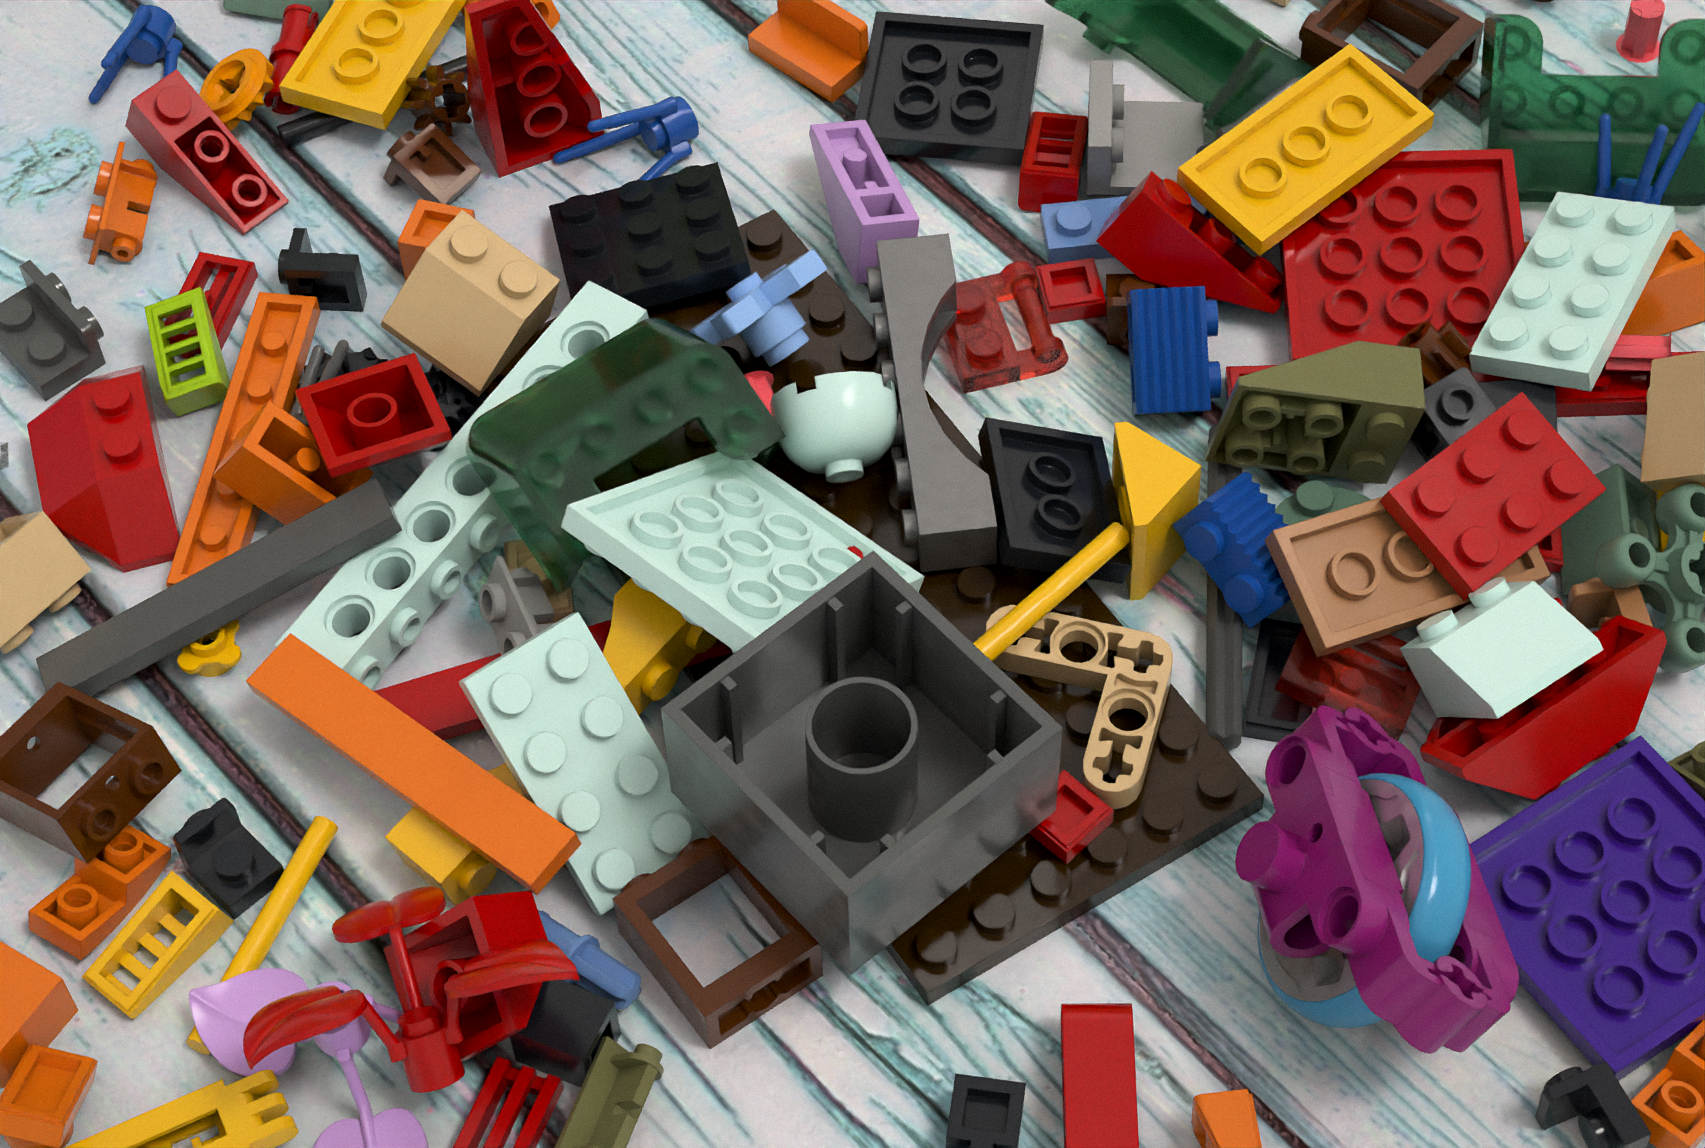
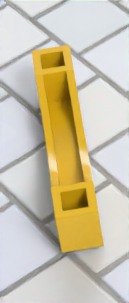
(646, 652)

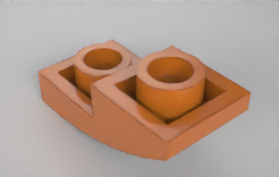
(100, 893)
(1675, 1098)

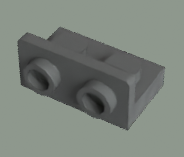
(47, 335)

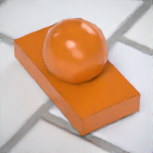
(44, 1097)

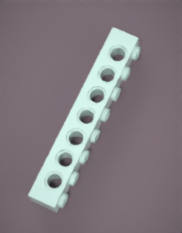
(437, 507)

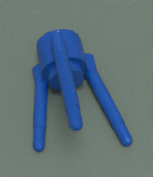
(145, 41)
(662, 126)
(1641, 190)

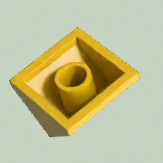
(1152, 493)

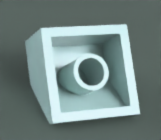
(1496, 650)

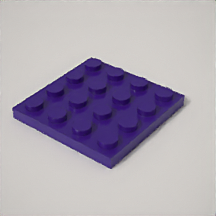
(1607, 905)

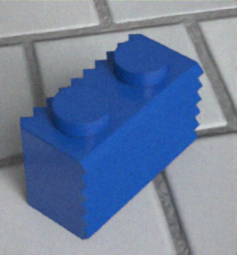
(1171, 350)
(1230, 544)

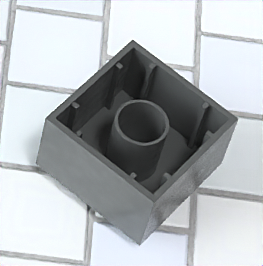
(862, 760)

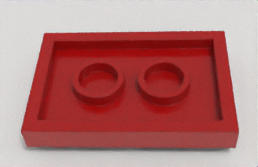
(1492, 495)

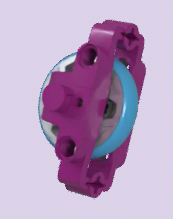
(1372, 891)

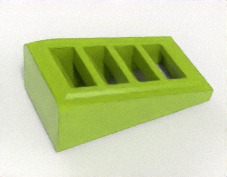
(200, 390)

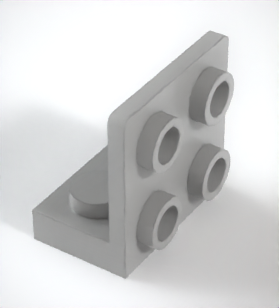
(1135, 136)

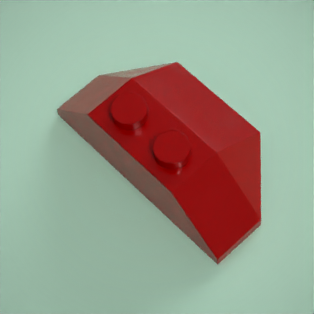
(107, 471)
(1559, 726)

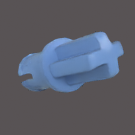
(595, 968)

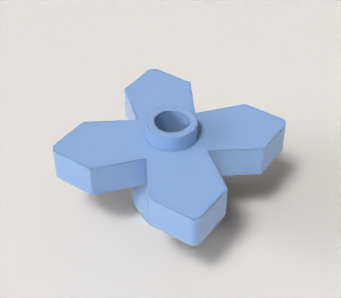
(764, 311)

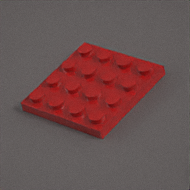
(1402, 248)

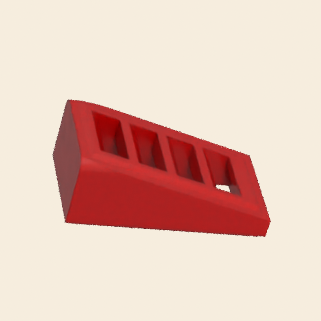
(1049, 166)

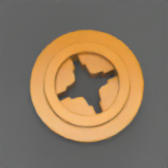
(247, 74)

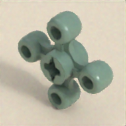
(1668, 579)

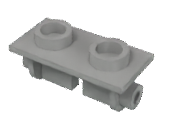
(514, 604)

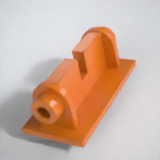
(113, 226)

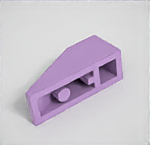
(860, 193)

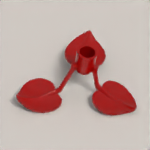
(424, 1038)

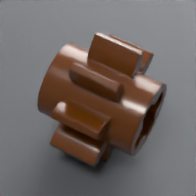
(423, 94)
(1440, 350)

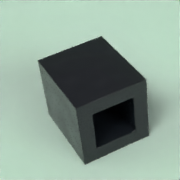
(565, 1031)

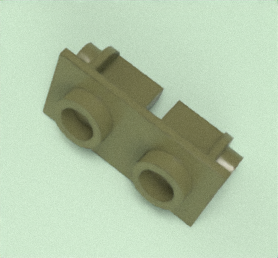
(611, 1096)

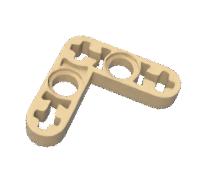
(1119, 687)

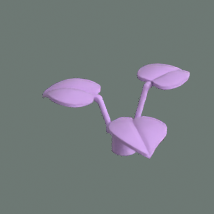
(226, 1009)

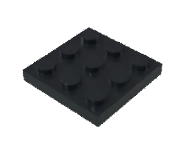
(950, 86)
(653, 238)

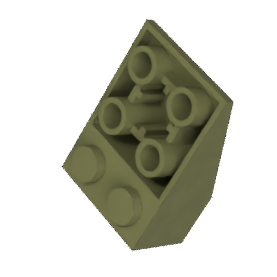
(1325, 414)

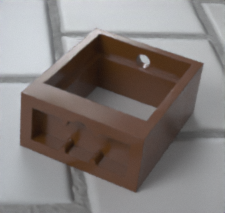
(1446, 32)
(63, 728)
(747, 989)

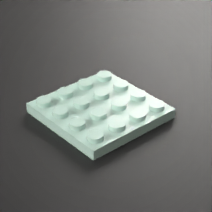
(722, 543)

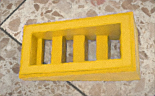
(154, 914)

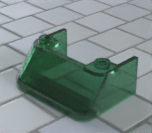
(1193, 46)

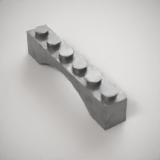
(949, 494)

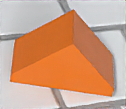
(32, 1008)

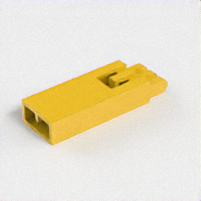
(243, 1111)

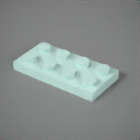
(1573, 291)
(583, 757)

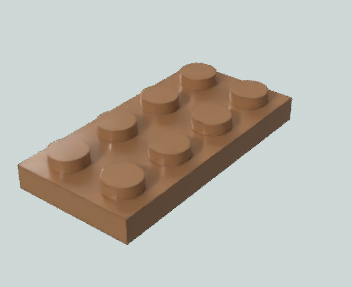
(1365, 578)

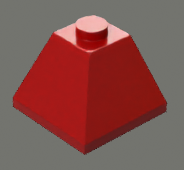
(373, 416)
(452, 939)

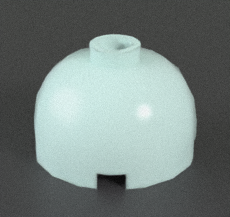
(838, 424)

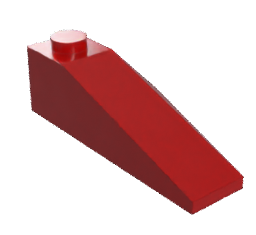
(523, 86)

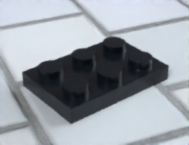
(1049, 496)

